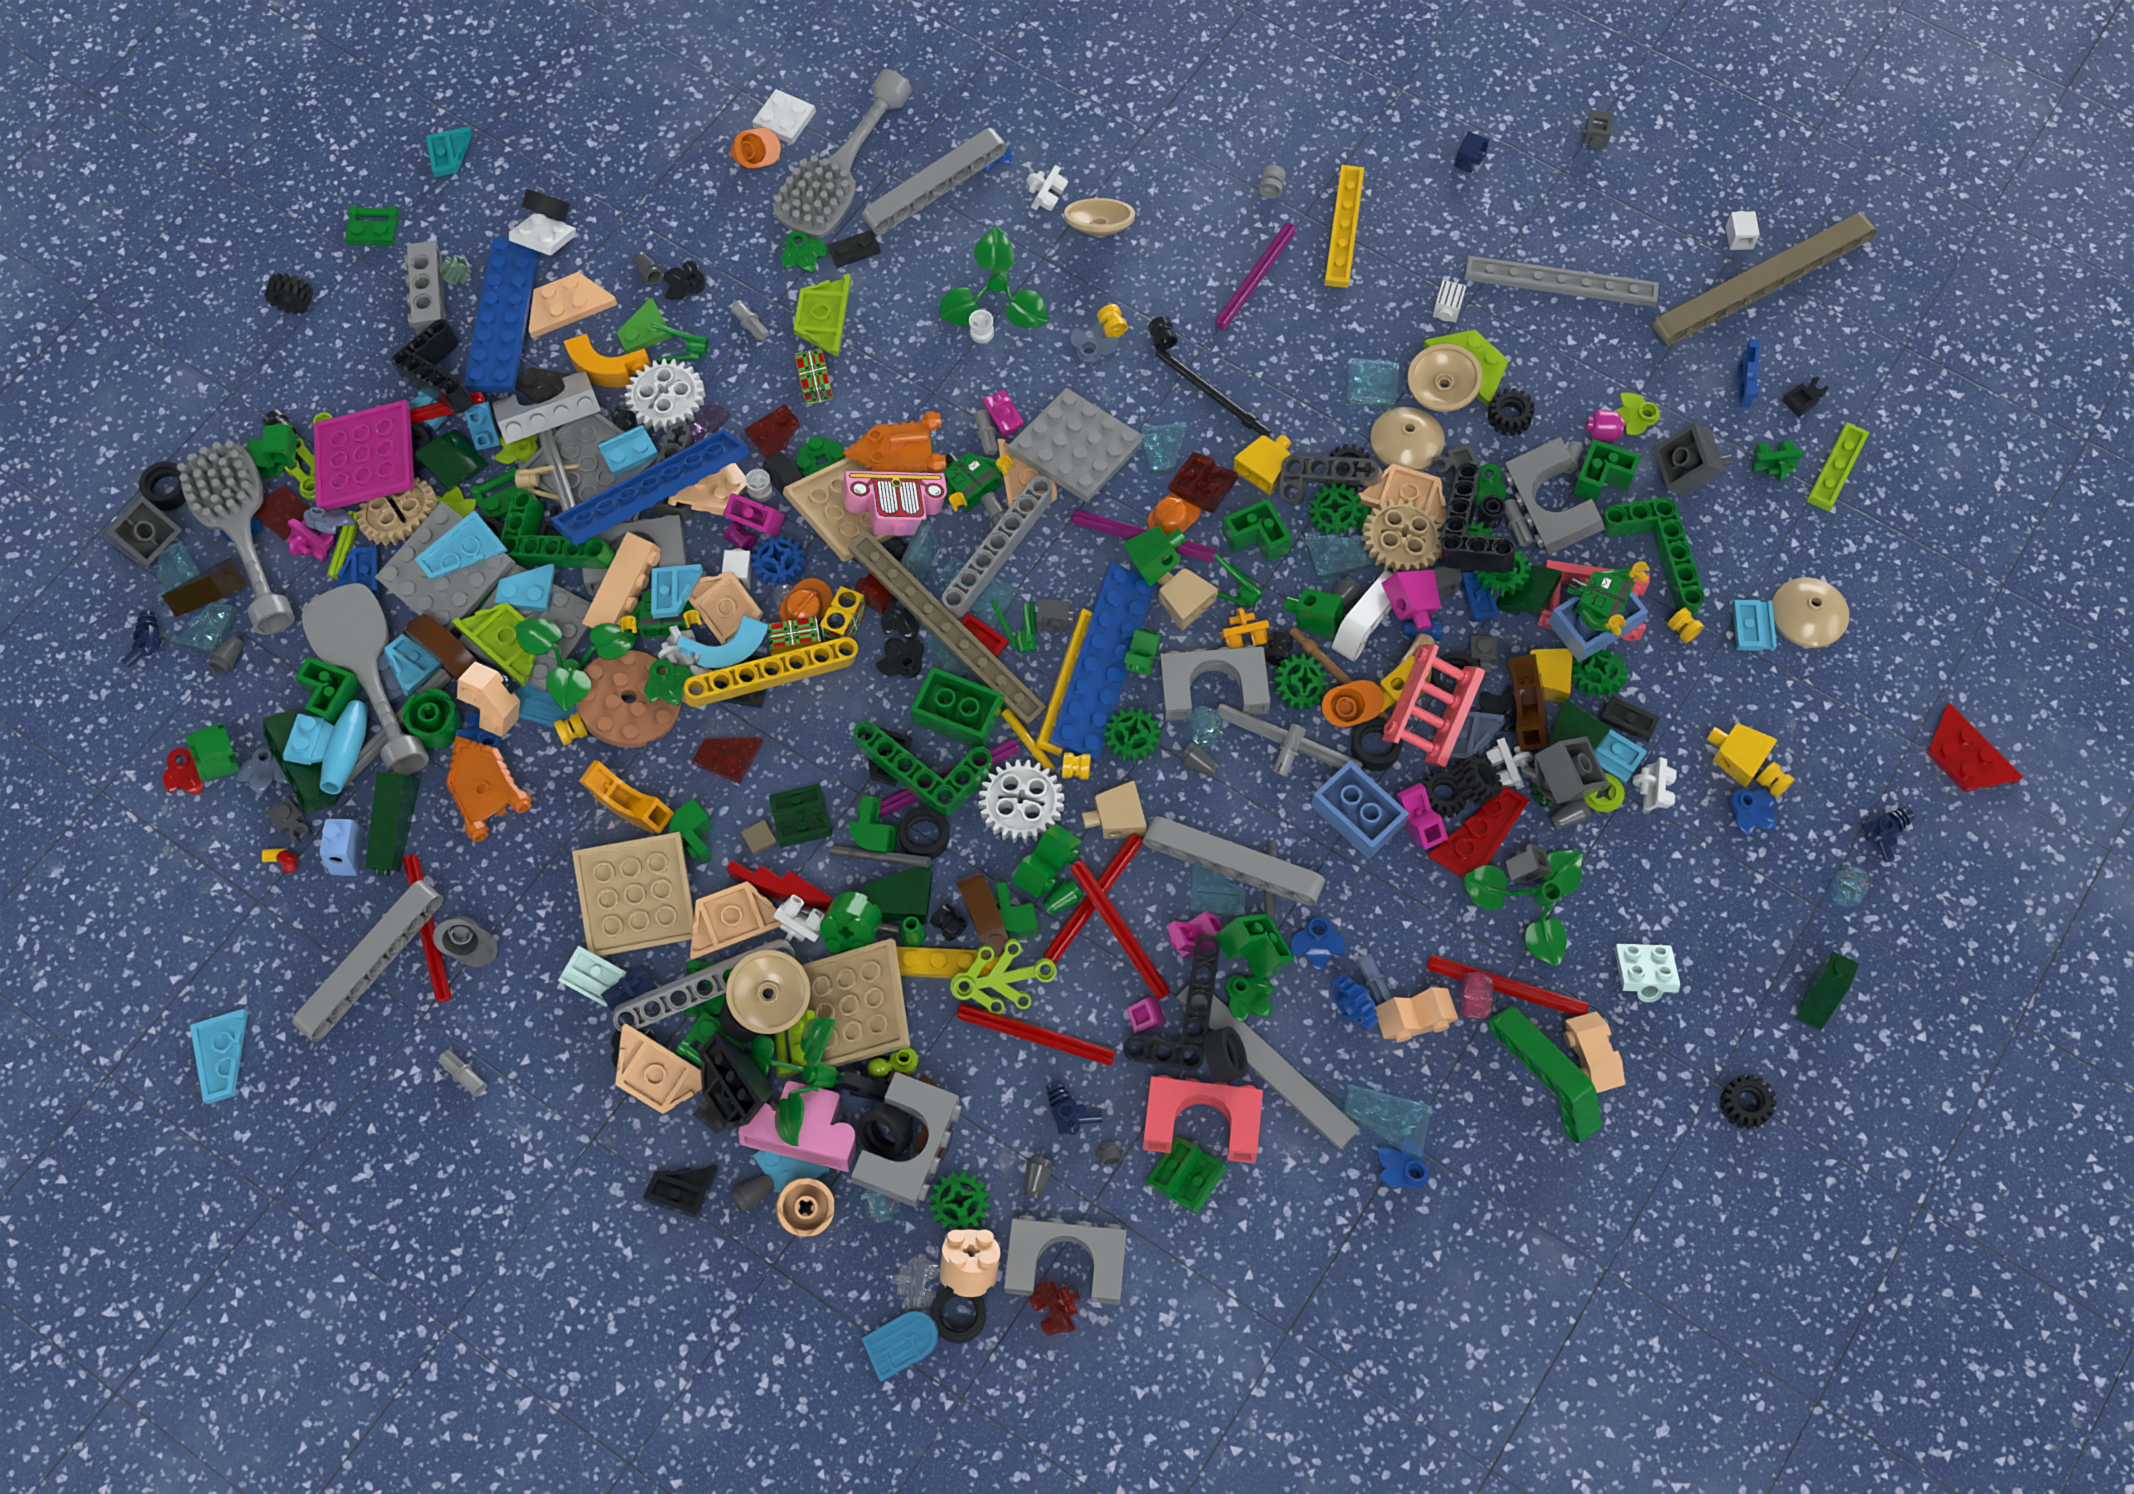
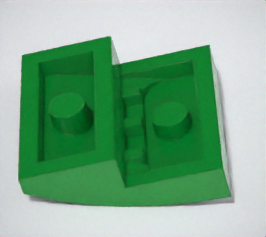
(1186, 1175)

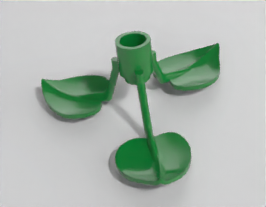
(995, 253)
(568, 683)
(1546, 938)
(817, 1074)

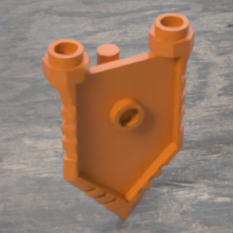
(899, 447)
(482, 786)

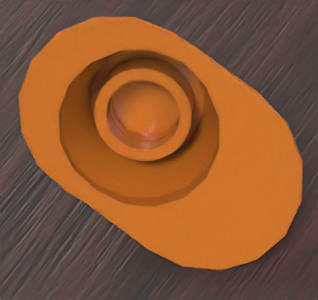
(755, 148)
(1173, 514)
(806, 600)
(1353, 703)

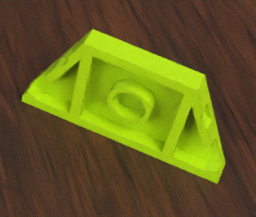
(823, 313)
(1490, 359)
(495, 636)

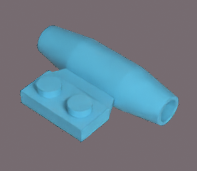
(335, 746)

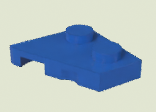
(1748, 373)
(361, 568)

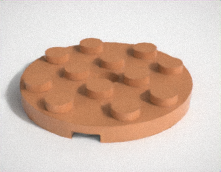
(622, 722)

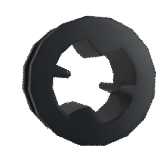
(629, 420)

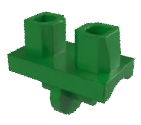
(1777, 462)

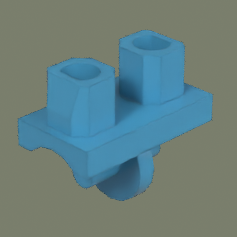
(482, 426)

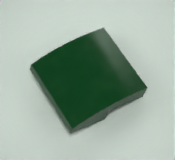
(451, 459)
(1535, 593)
(800, 815)

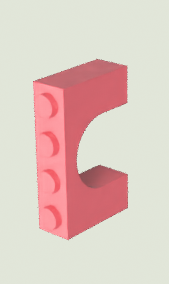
(1237, 1104)

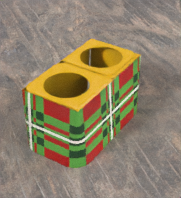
(813, 376)
(852, 620)
(793, 635)

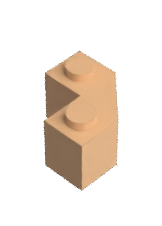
(485, 690)
(1416, 1015)
(1590, 1041)

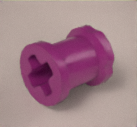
(739, 537)

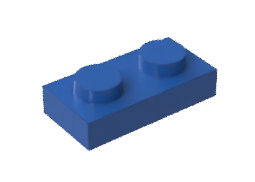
(1480, 602)

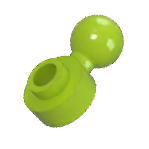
(880, 1067)

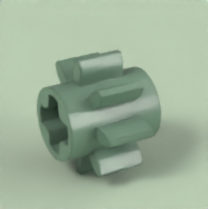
(455, 270)

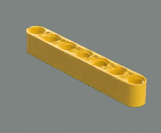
(762, 680)

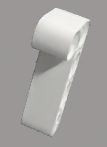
(1362, 620)

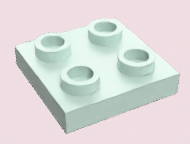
(1647, 970)

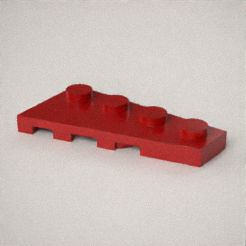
(1480, 835)

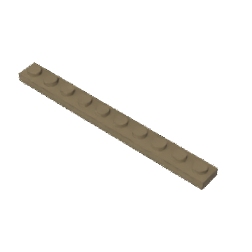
(946, 627)

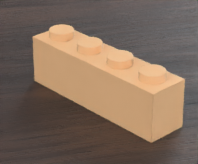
(623, 581)

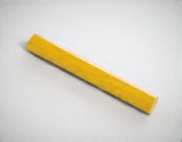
(1028, 741)

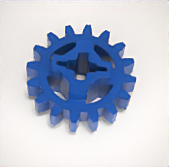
(766, 565)
(1354, 1002)

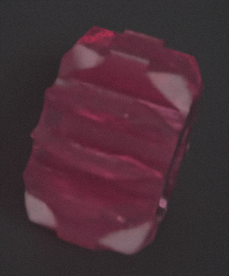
(1476, 995)

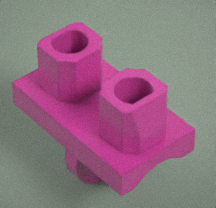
(1003, 413)
(306, 542)

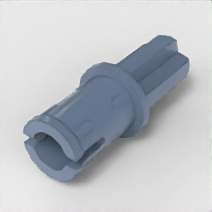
(1373, 979)

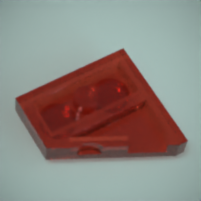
(773, 431)
(728, 756)

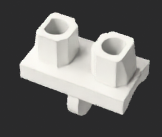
(1044, 197)
(671, 651)
(1503, 754)
(1653, 784)
(797, 923)

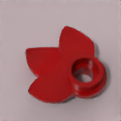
(182, 775)

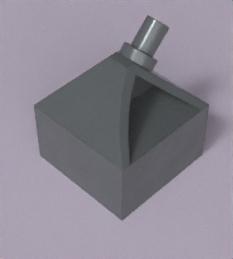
(1690, 459)
(141, 531)
(1567, 771)

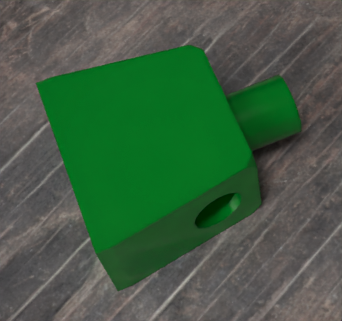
(1155, 552)
(1317, 612)

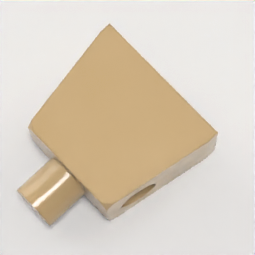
(1185, 596)
(1117, 813)

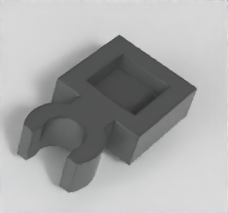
(1454, 458)
(288, 819)

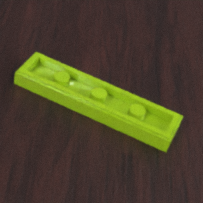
(1837, 467)

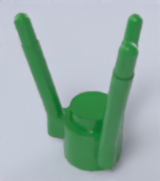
(695, 344)
(1248, 592)
(1025, 639)

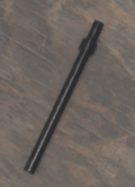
(1247, 419)

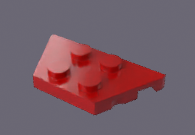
(1968, 755)

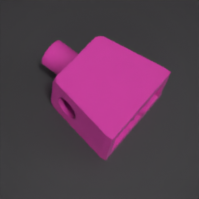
(1413, 596)

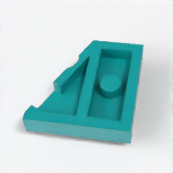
(448, 150)

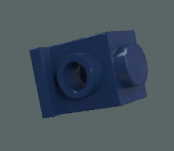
(1471, 151)

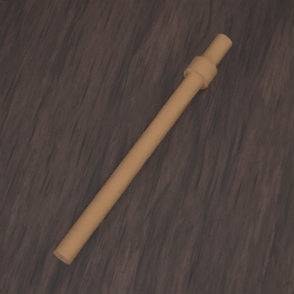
(1311, 647)

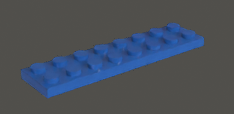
(502, 318)
(649, 487)
(1100, 662)

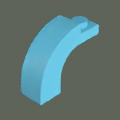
(738, 648)

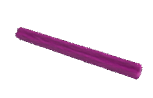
(1255, 276)
(1130, 531)
(905, 797)

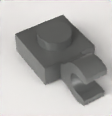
(1484, 652)

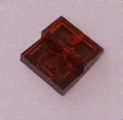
(1203, 482)

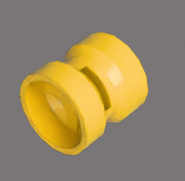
(1111, 319)
(1685, 625)
(565, 731)
(1076, 766)
(1770, 775)

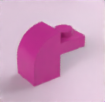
(1422, 822)
(1184, 935)

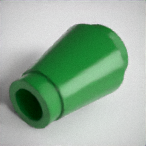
(1063, 897)
(912, 932)

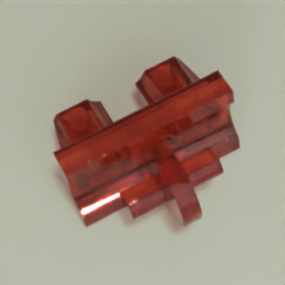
(1060, 1306)

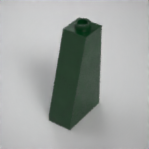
(1571, 724)
(390, 821)

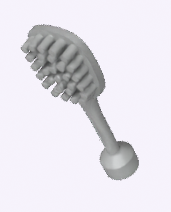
(823, 190)
(224, 495)
(351, 634)

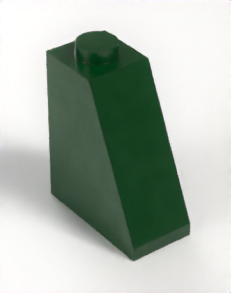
(902, 894)
(1826, 990)

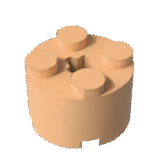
(802, 1223)
(969, 1262)

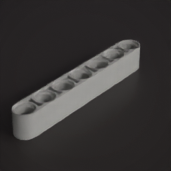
(934, 181)
(998, 536)
(1234, 861)
(367, 961)
(688, 985)

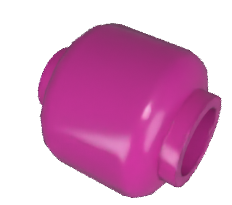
(1605, 426)

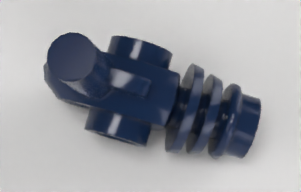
(146, 638)
(1886, 828)
(1066, 1111)

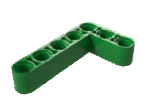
(1667, 546)
(530, 549)
(920, 773)
(1554, 1069)

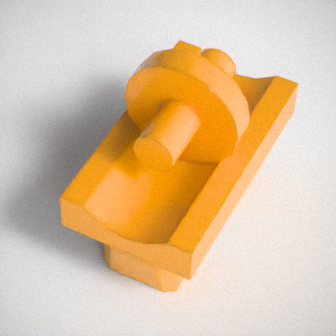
(1256, 630)

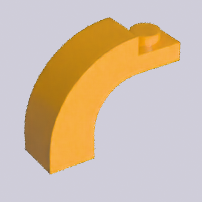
(604, 370)
(637, 808)

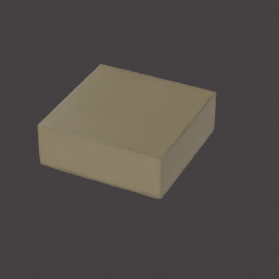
(759, 838)

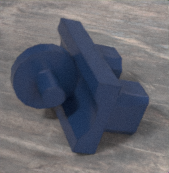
(629, 987)

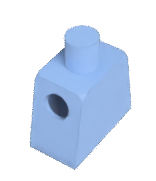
(343, 841)

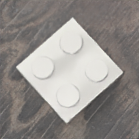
(784, 116)
(542, 234)

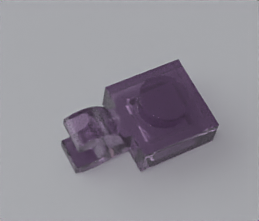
(710, 418)

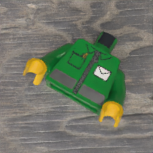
(972, 478)
(1606, 596)
(657, 627)

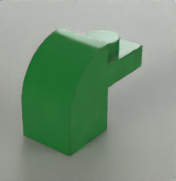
(1143, 651)
(692, 824)
(868, 831)
(1018, 920)

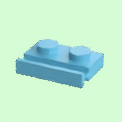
(628, 451)
(1754, 625)
(1619, 756)

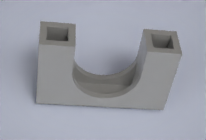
(571, 404)
(1554, 529)
(664, 532)
(1243, 664)
(908, 1179)
(1032, 1238)

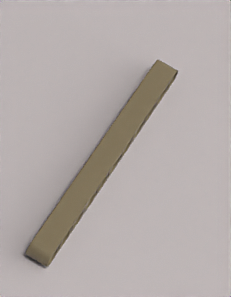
(1764, 279)

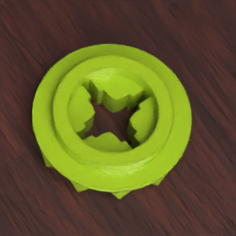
(1614, 796)

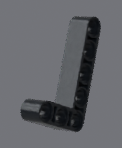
(417, 366)
(1467, 551)
(1191, 1016)

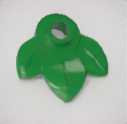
(803, 254)
(1491, 485)
(667, 685)
(1250, 1000)

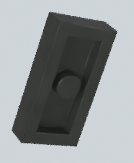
(854, 248)
(1630, 719)

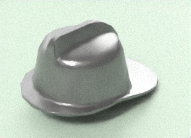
(465, 941)

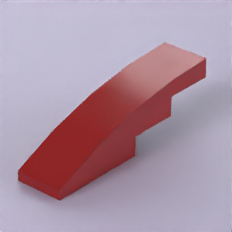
(780, 888)

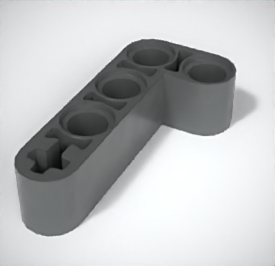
(676, 434)
(1329, 476)

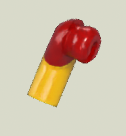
(283, 856)

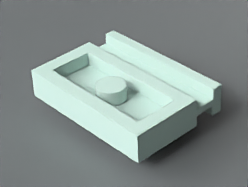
(590, 974)

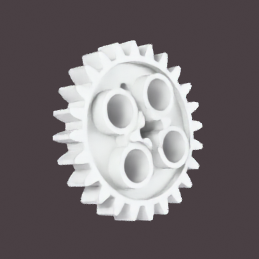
(665, 394)
(1016, 822)

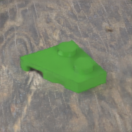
(638, 333)

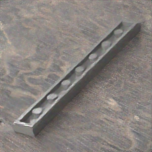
(1561, 281)
(1280, 1075)

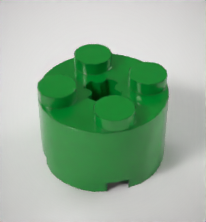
(432, 718)
(213, 753)
(850, 922)

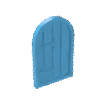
(540, 707)
(901, 1343)

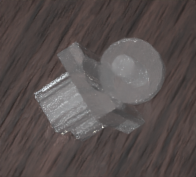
(919, 1269)

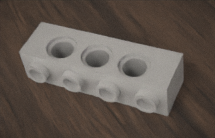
(425, 285)

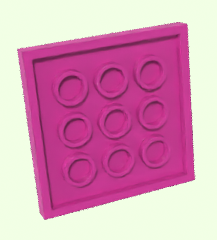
(363, 455)

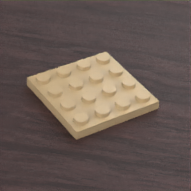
(822, 505)
(634, 894)
(864, 998)

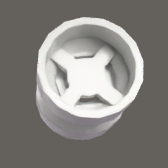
(981, 326)
(759, 485)

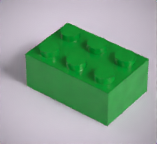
(957, 708)

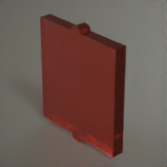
(279, 509)

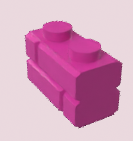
(754, 514)

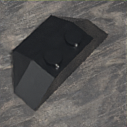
(732, 1082)

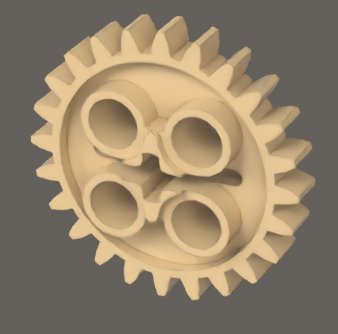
(380, 521)
(1402, 536)

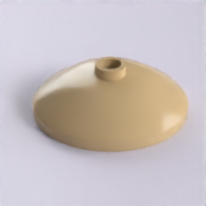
(1099, 216)
(1449, 366)
(1408, 449)
(1801, 620)
(768, 971)

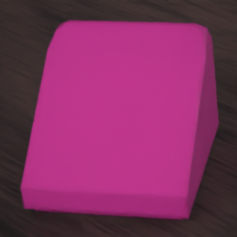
(1146, 1015)

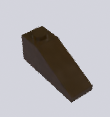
(205, 588)

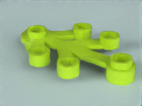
(306, 482)
(998, 978)

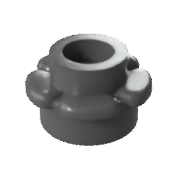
(1109, 1154)

